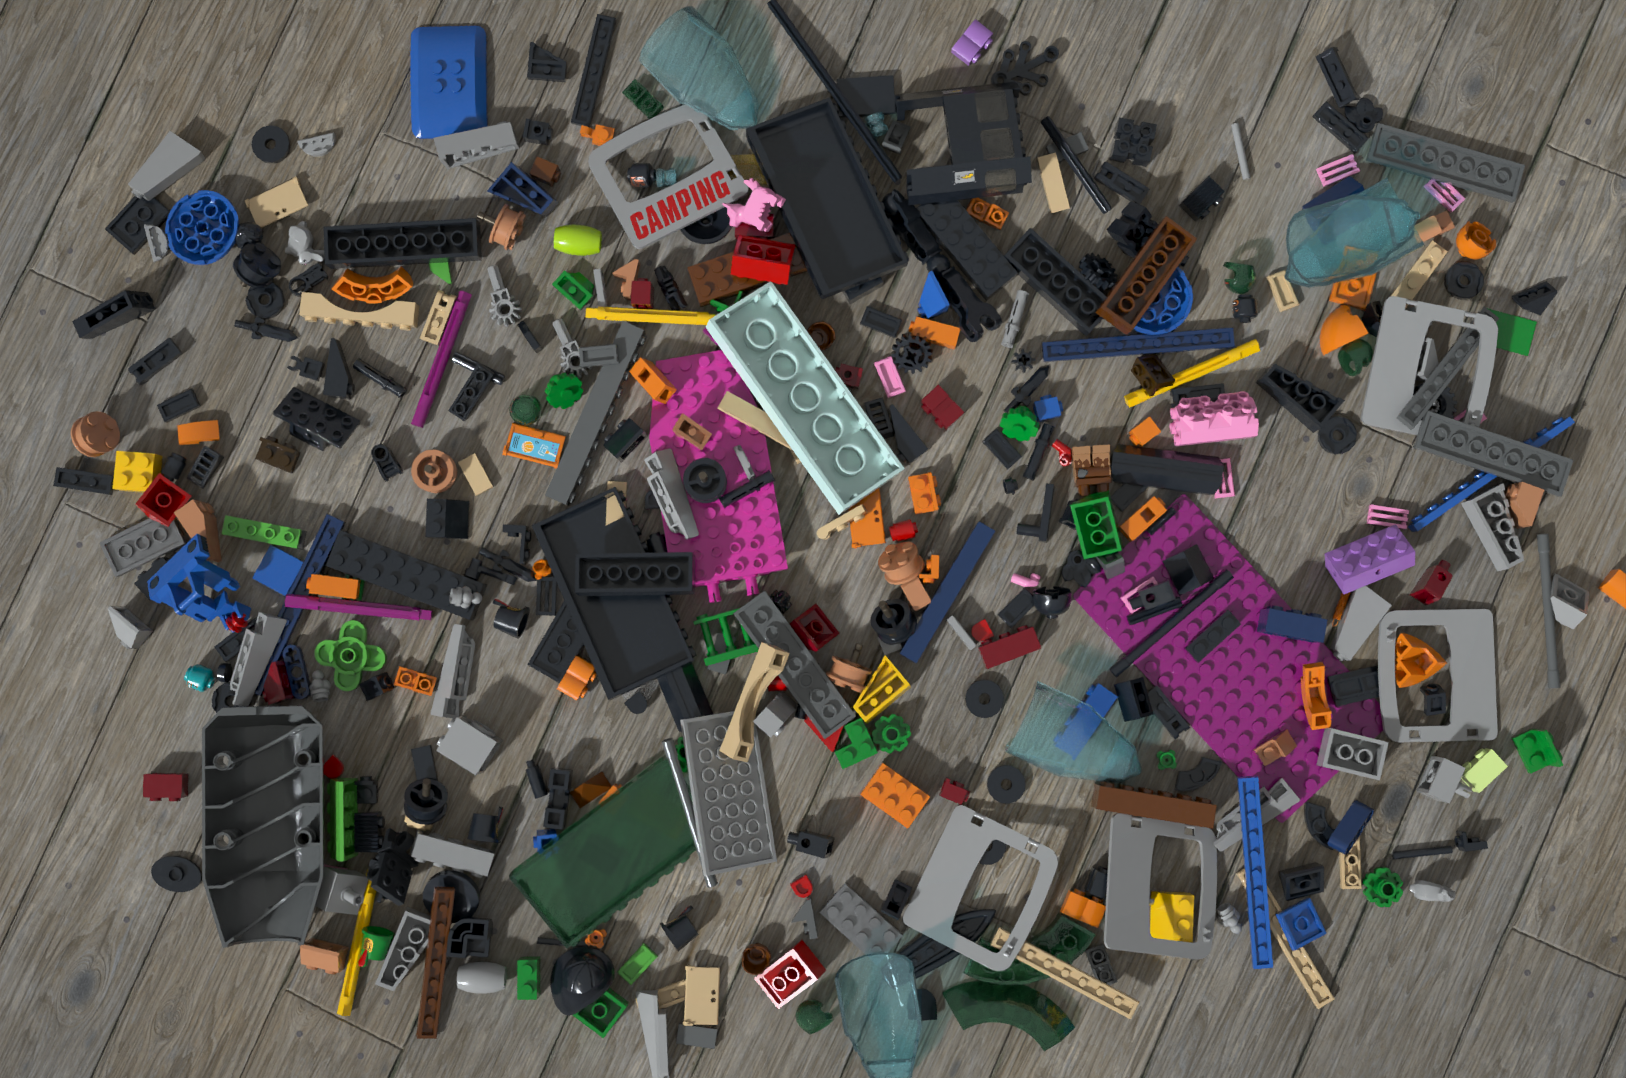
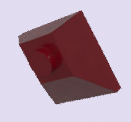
(814, 628)
(277, 684)

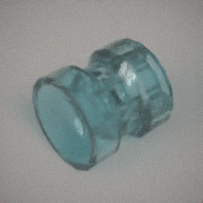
(876, 124)
(671, 177)

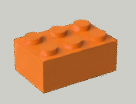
(895, 795)

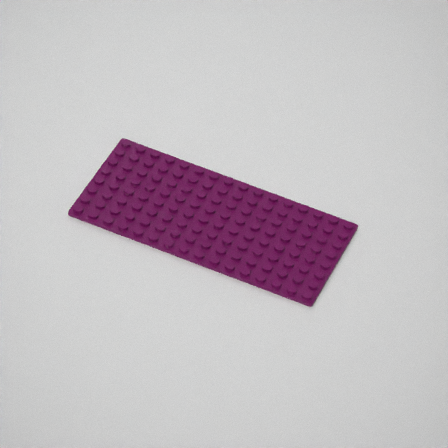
(1249, 681)

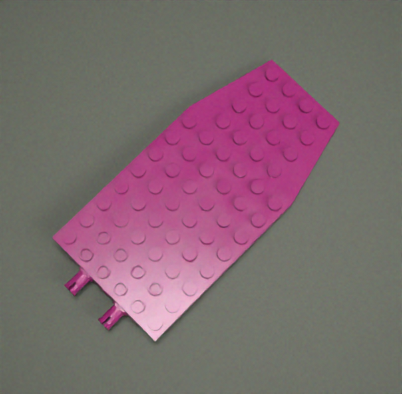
(746, 535)

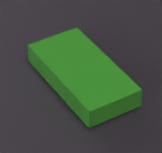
(637, 963)

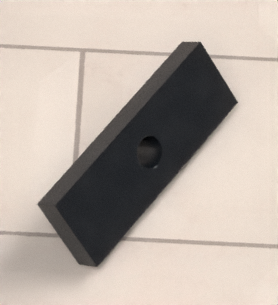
(478, 383)

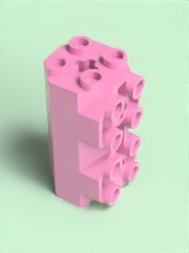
(1204, 421)

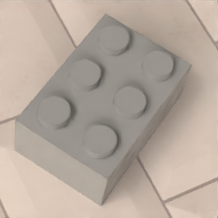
(1352, 753)

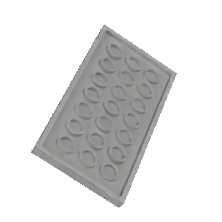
(727, 798)

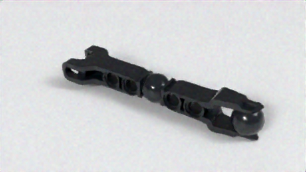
(926, 249)

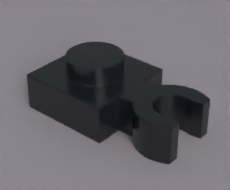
(308, 368)

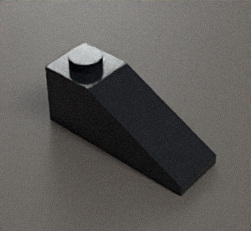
(338, 377)
(907, 441)

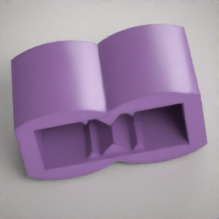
(972, 43)

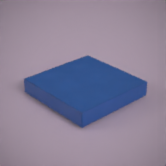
(278, 570)
(1301, 923)

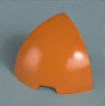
(1340, 329)
(1415, 661)

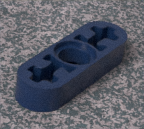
(299, 656)

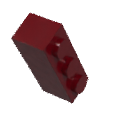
(1009, 646)

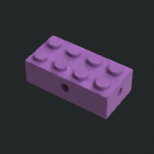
(1370, 559)

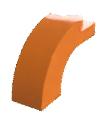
(1314, 696)

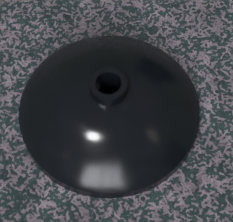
(709, 233)

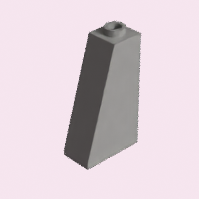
(165, 166)
(1358, 620)

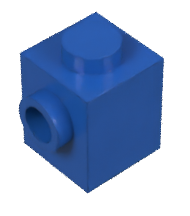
(1047, 408)
(543, 837)

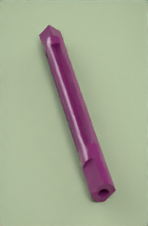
(441, 359)
(357, 607)

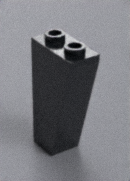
(113, 313)

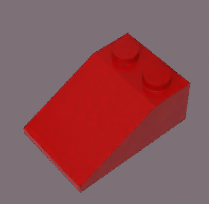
(790, 974)

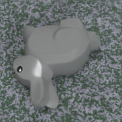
(300, 244)
(1432, 891)

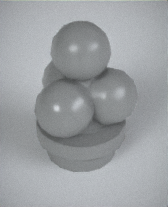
(464, 597)
(319, 688)
(1229, 917)

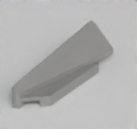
(670, 493)
(254, 656)
(455, 674)
(1272, 804)
(655, 1032)

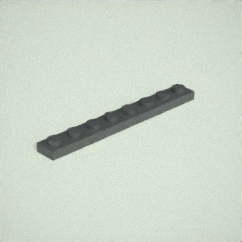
(1442, 375)

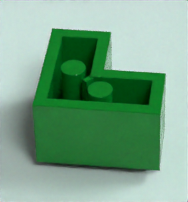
(861, 746)

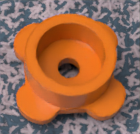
(541, 568)
(596, 942)

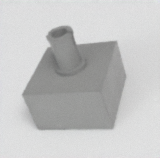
(1442, 780)
(342, 891)

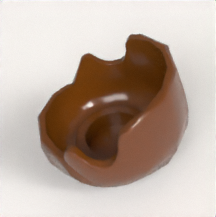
(822, 334)
(756, 958)

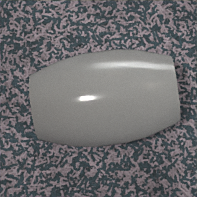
(481, 977)

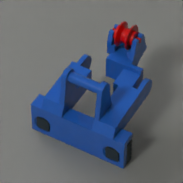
(192, 562)

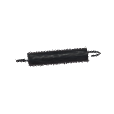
(1161, 521)

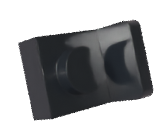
(376, 686)
(1434, 699)
(367, 790)
(1472, 844)

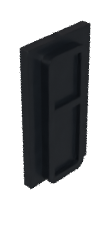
(1354, 686)

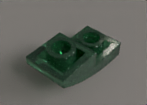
(642, 99)

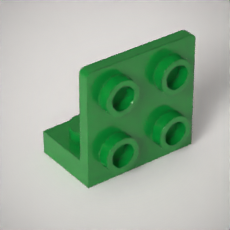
(1537, 749)

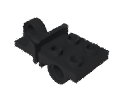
(393, 870)

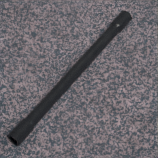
(1125, 662)

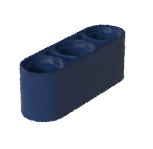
(1350, 827)

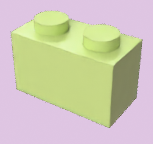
(1482, 769)

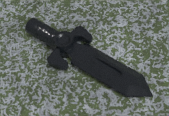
(266, 330)
(1027, 389)
(508, 565)

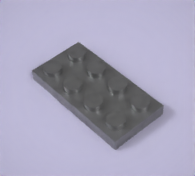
(141, 545)
(860, 922)

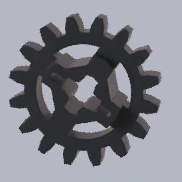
(1098, 271)
(909, 360)

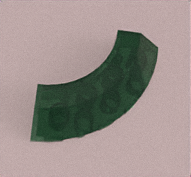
(1061, 938)
(1009, 1004)

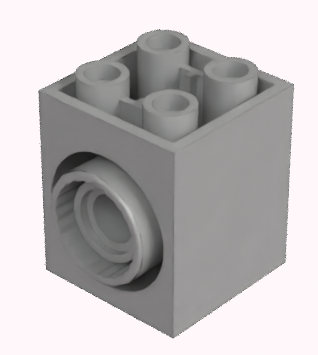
(469, 744)

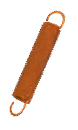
(1341, 606)

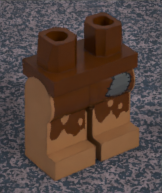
(1091, 472)

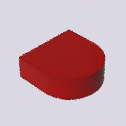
(981, 631)
(333, 767)
(802, 887)

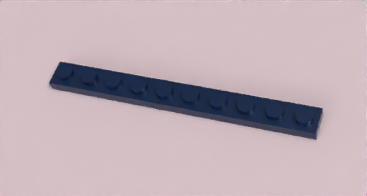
(1138, 345)
(313, 564)

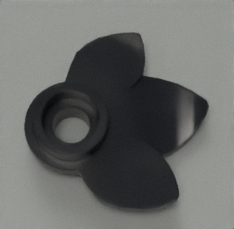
(1364, 112)
(1080, 571)

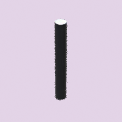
(1422, 852)

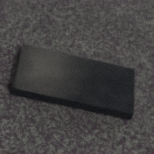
(557, 646)

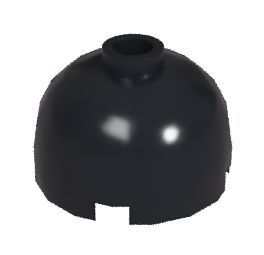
(1052, 601)

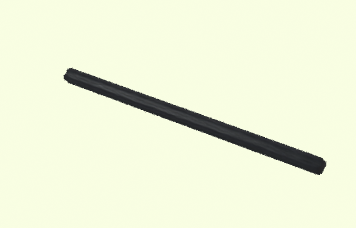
(834, 90)

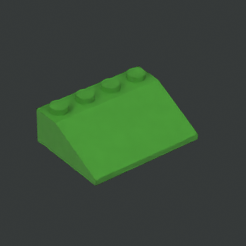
(341, 825)

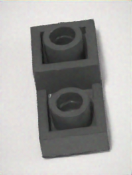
(1101, 964)

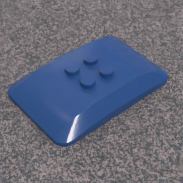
(448, 80)

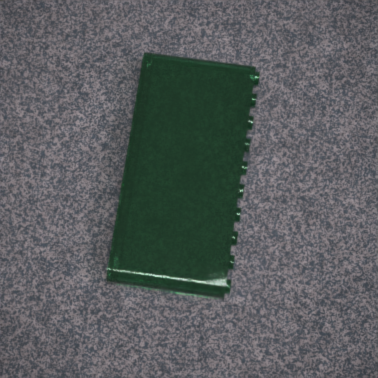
(608, 855)

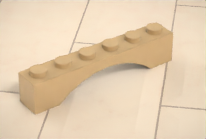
(399, 314)
(740, 733)

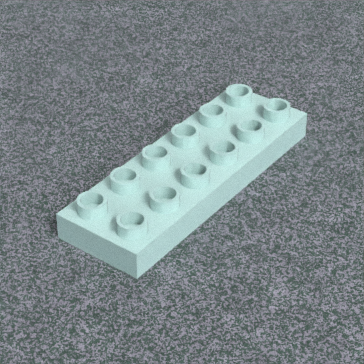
(804, 397)

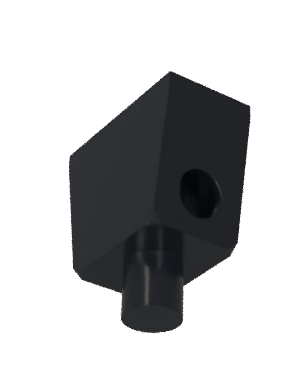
(1161, 591)
(820, 844)

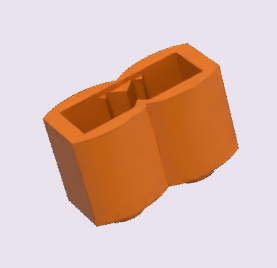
(577, 678)
(1083, 908)

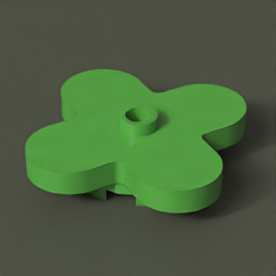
(336, 655)

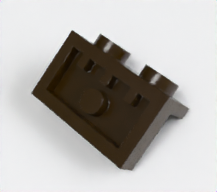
(1151, 373)
(277, 455)

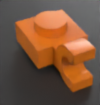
(600, 134)

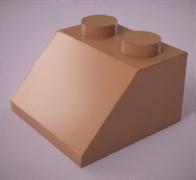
(1523, 503)
(323, 955)

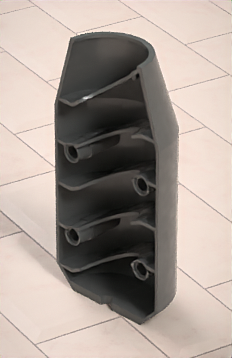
(264, 803)

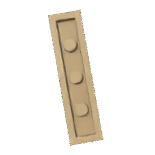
(1420, 271)

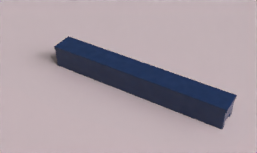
(947, 591)

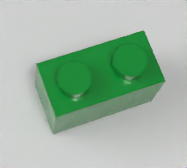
(528, 978)

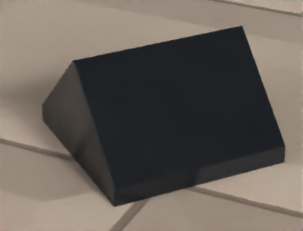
(1188, 570)
(1302, 880)

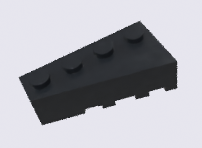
(1299, 397)

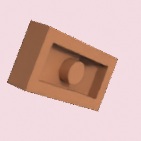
(1434, 226)
(629, 273)
(691, 432)
(915, 594)
(1275, 748)

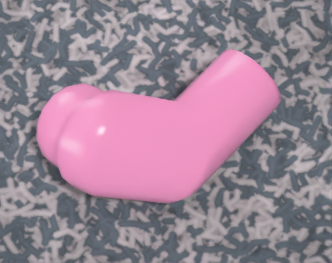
(1024, 581)

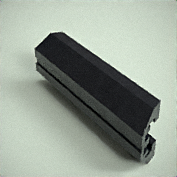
(1167, 469)
(684, 694)

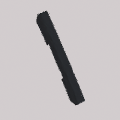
(548, 941)

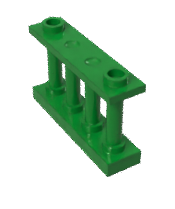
(731, 650)

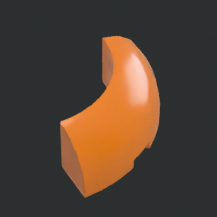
(373, 288)

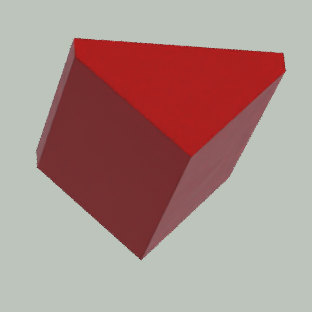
(162, 500)

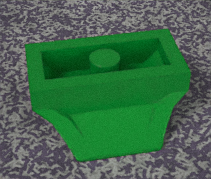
(574, 288)

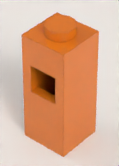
(936, 332)
(652, 380)
(1142, 518)
(333, 586)

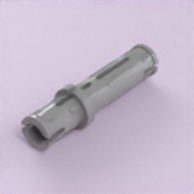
(1012, 326)

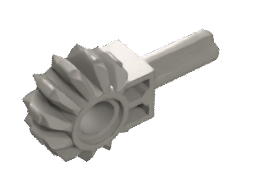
(502, 298)
(569, 349)

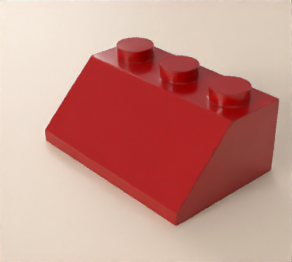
(762, 259)

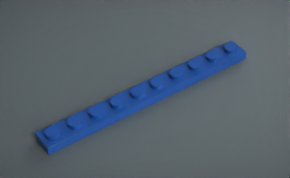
(1483, 478)
(1255, 872)

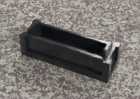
(1337, 77)

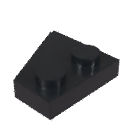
(545, 66)

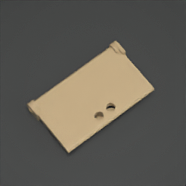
(276, 200)
(700, 991)

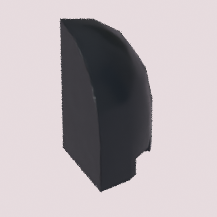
(927, 1005)

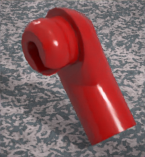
(1065, 455)

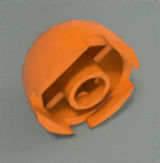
(1474, 241)

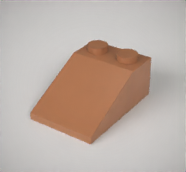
(199, 519)

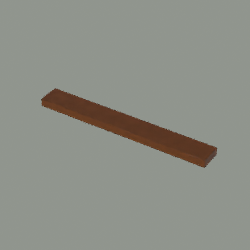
(435, 963)

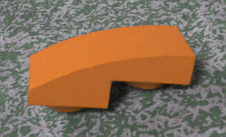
(987, 213)
(198, 431)
(415, 680)

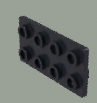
(315, 420)

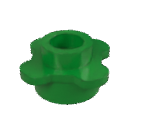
(1171, 759)

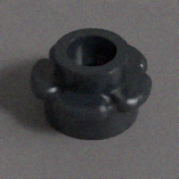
(1010, 485)

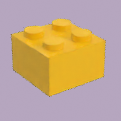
(135, 470)

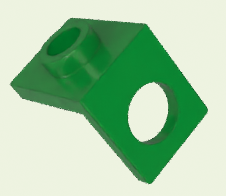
(721, 307)

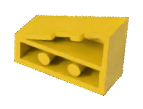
(881, 691)

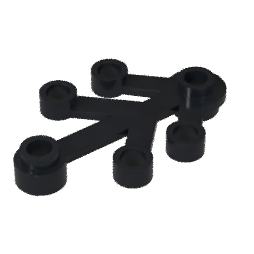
(1022, 70)

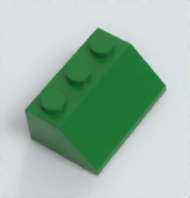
(1096, 525)

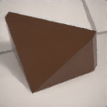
(591, 789)

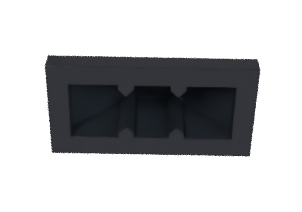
(1536, 298)
(1372, 317)

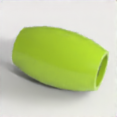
(577, 240)

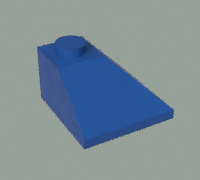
(933, 300)

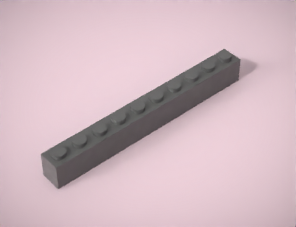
(594, 416)

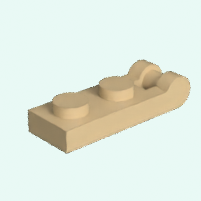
(438, 318)
(841, 522)

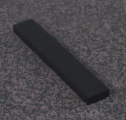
(593, 70)

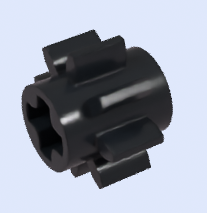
(1019, 365)
(781, 600)

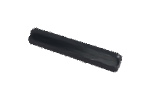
(470, 364)
(1147, 614)

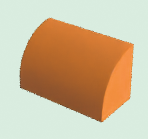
(1615, 586)

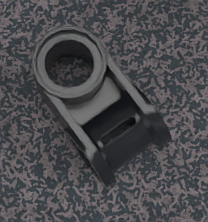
(386, 464)

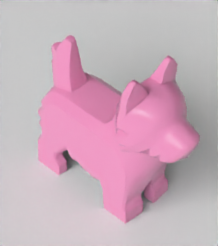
(756, 208)

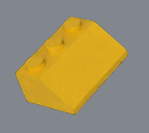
(1172, 916)

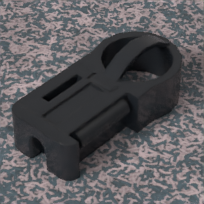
(311, 277)

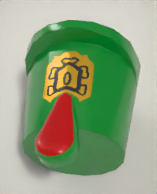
(375, 944)

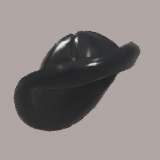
(580, 978)

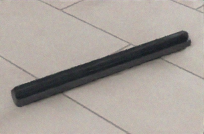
(1076, 165)

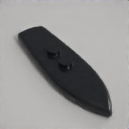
(930, 954)

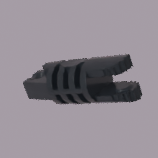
(670, 288)

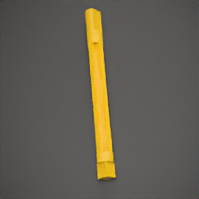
(649, 315)
(1197, 371)
(353, 968)

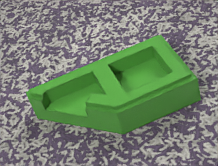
(442, 270)

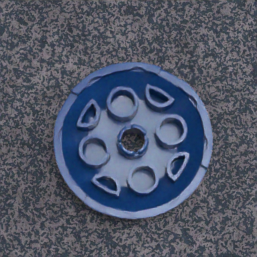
(188, 220)
(1170, 309)

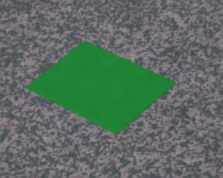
(1514, 333)

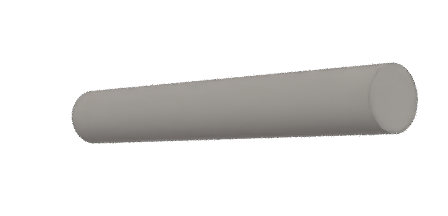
(1240, 151)

